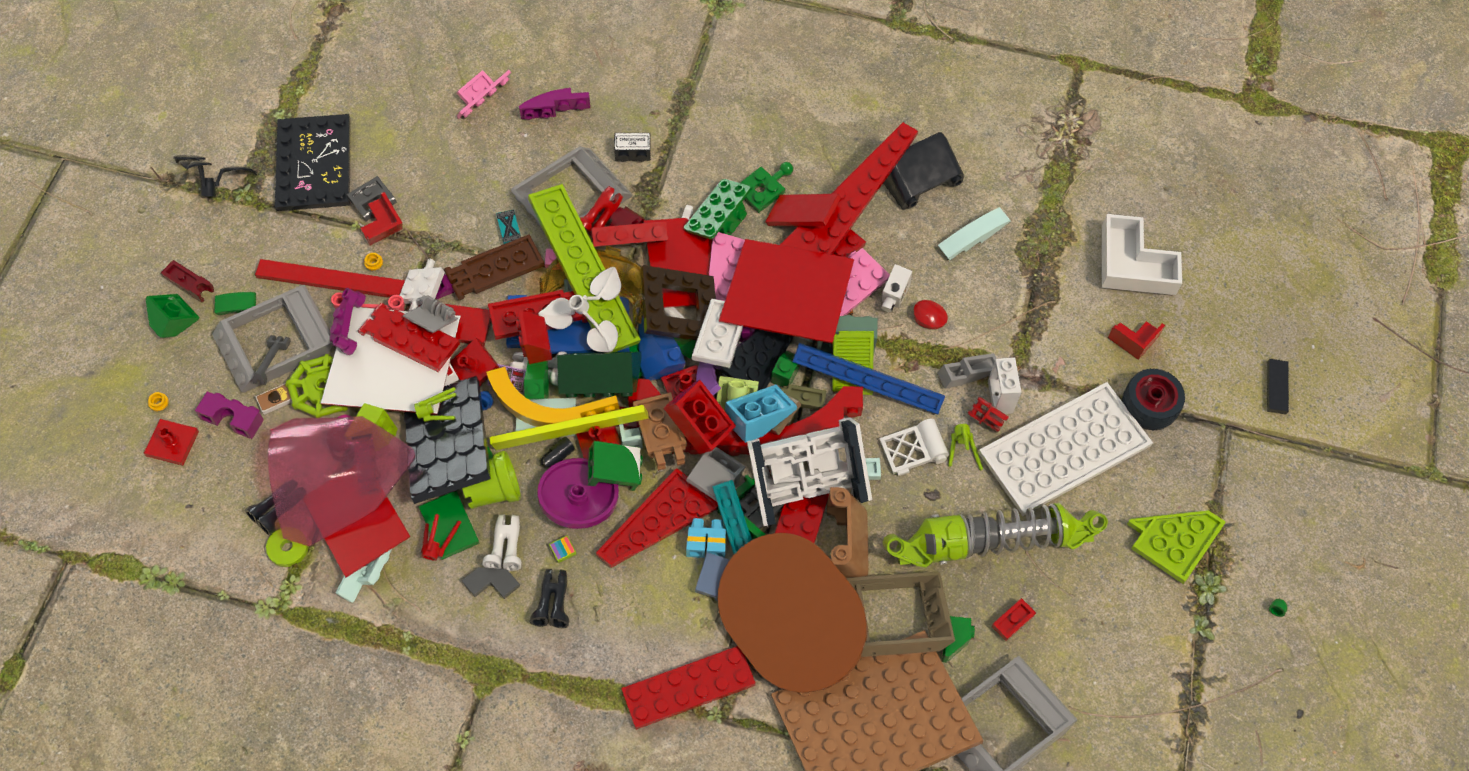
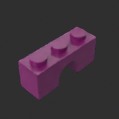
(216, 407)

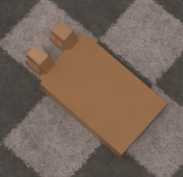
(660, 432)

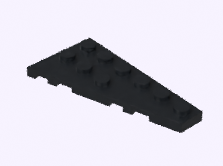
(757, 357)

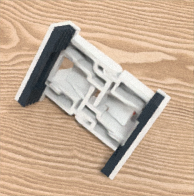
(820, 450)

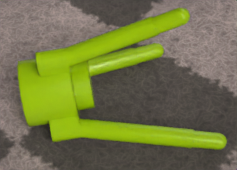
(425, 407)
(963, 436)

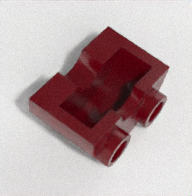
(625, 216)

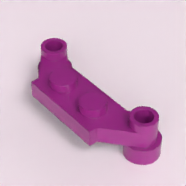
(342, 319)

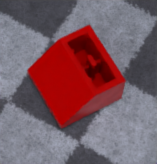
(533, 337)

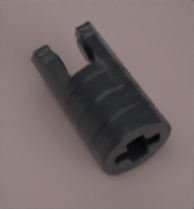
(557, 452)

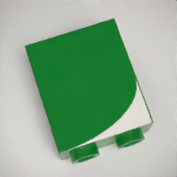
(614, 464)

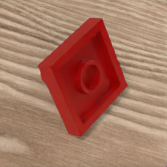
(474, 361)
(606, 435)
(171, 442)

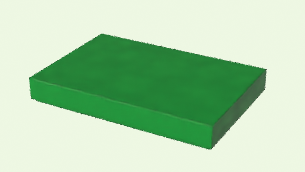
(450, 511)

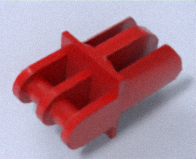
(991, 416)

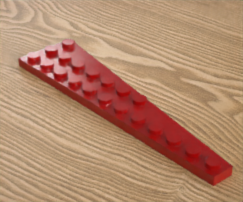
(855, 194)

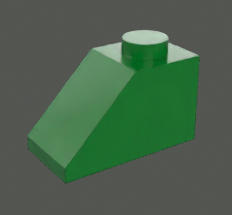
(784, 370)
(536, 381)
(963, 632)

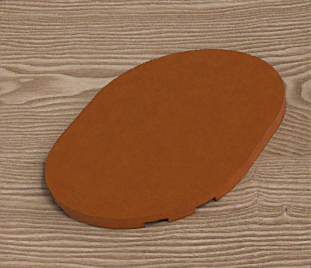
(792, 612)

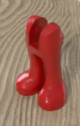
(602, 202)

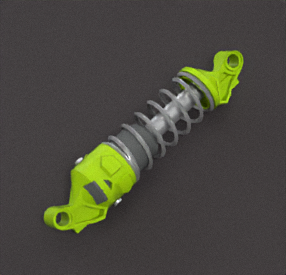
(959, 537)

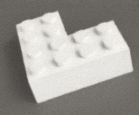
(1130, 265)

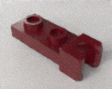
(187, 280)

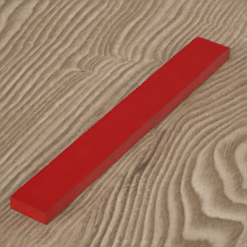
(328, 278)

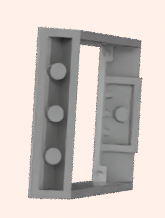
(587, 163)
(305, 318)
(1035, 698)

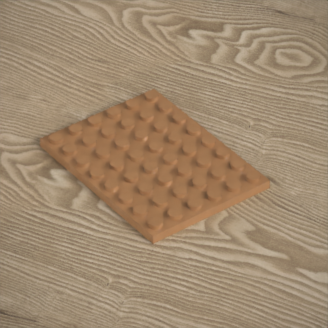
(880, 717)

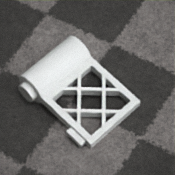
(930, 445)

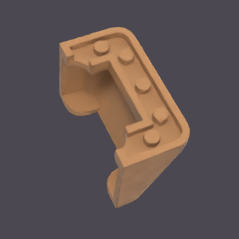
(847, 510)

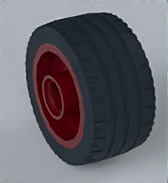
(1154, 398)

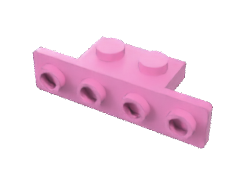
(477, 89)

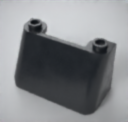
(922, 169)

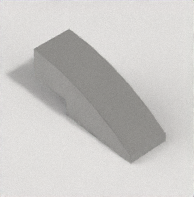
(967, 370)

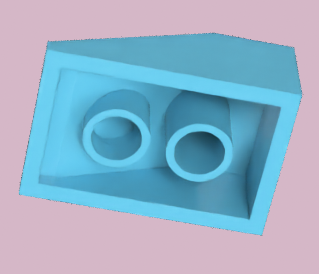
(759, 412)

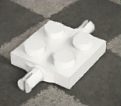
(420, 283)

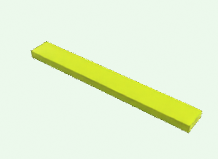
(569, 427)

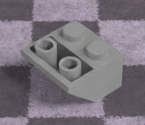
(713, 469)

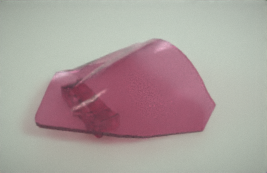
(331, 473)

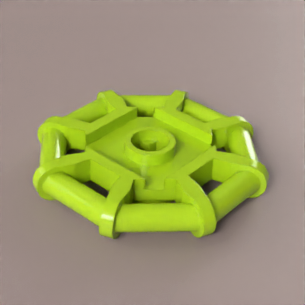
(311, 387)

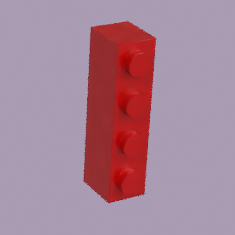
(629, 234)

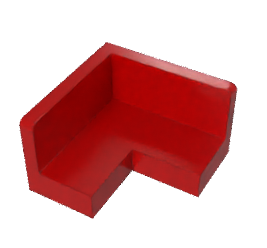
(386, 221)
(1138, 342)

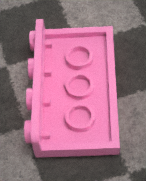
(863, 281)

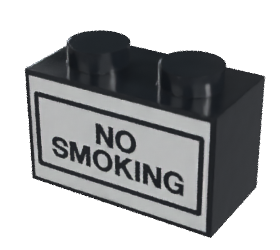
(632, 147)

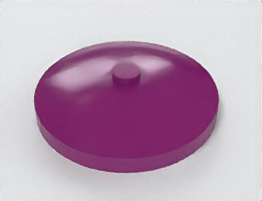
(570, 500)

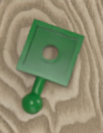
(772, 187)

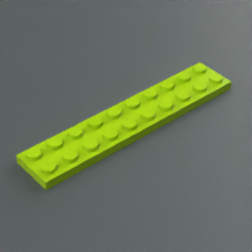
(579, 259)

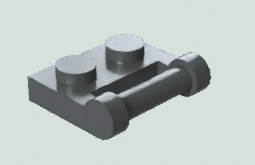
(368, 193)

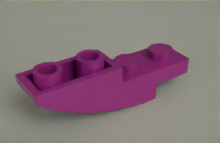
(548, 103)

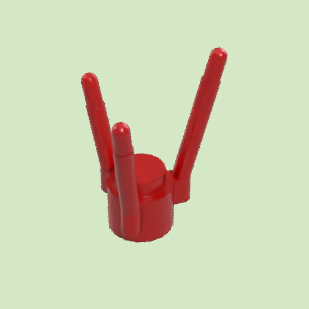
(431, 549)

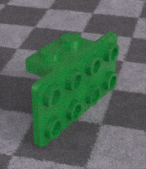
(720, 211)

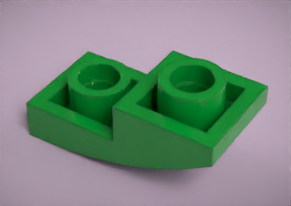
(234, 302)

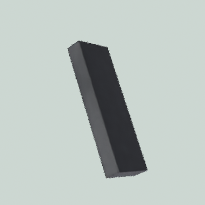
(1277, 386)

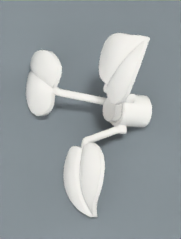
(560, 311)

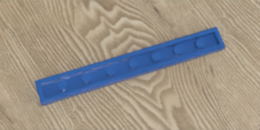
(868, 378)

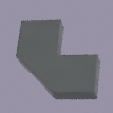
(484, 577)

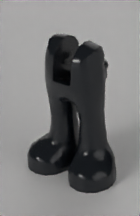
(266, 521)
(558, 617)

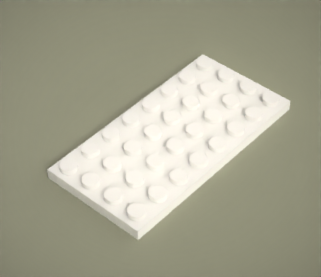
(1065, 448)

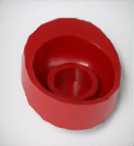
(930, 314)

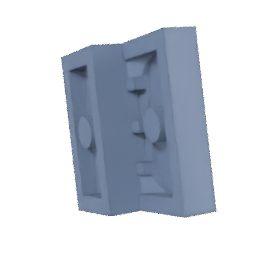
(711, 575)

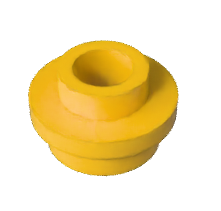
(373, 257)
(154, 398)

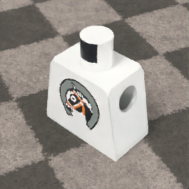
(896, 288)

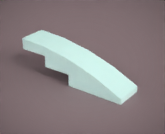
(974, 232)

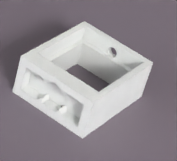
(1006, 383)

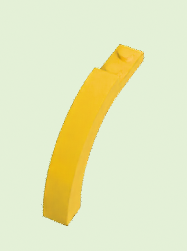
(540, 415)

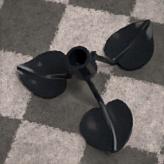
(207, 185)

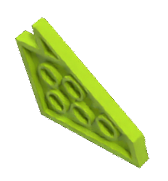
(1176, 540)

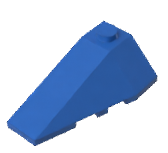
(658, 355)

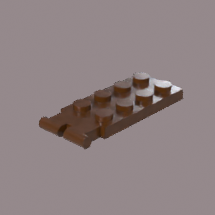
(495, 267)

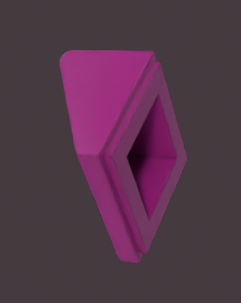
(445, 288)

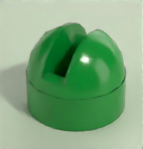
(1278, 607)

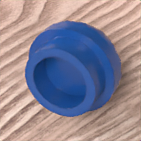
(487, 400)

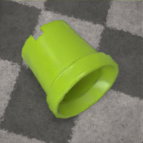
(501, 486)

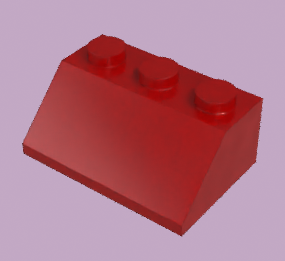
(700, 417)

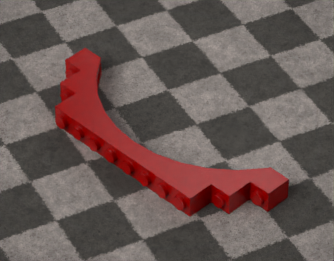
(845, 403)

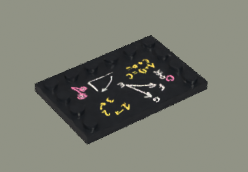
(312, 162)

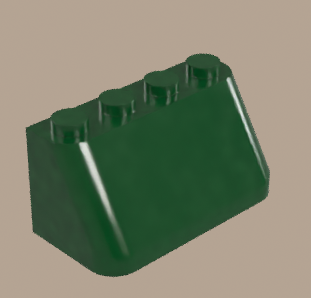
(598, 373)

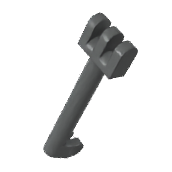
(274, 345)

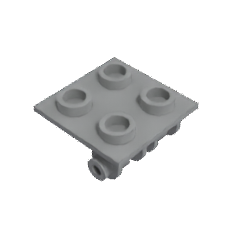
(431, 314)

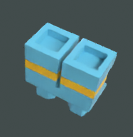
(697, 538)

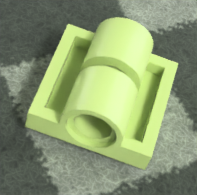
(734, 388)

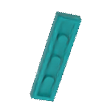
(732, 515)

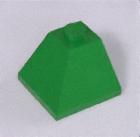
(169, 314)

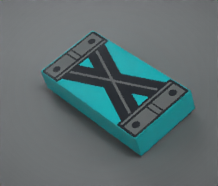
(508, 226)

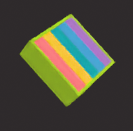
(562, 549)

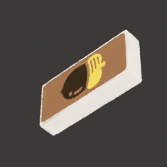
(274, 399)

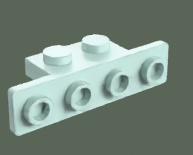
(366, 575)

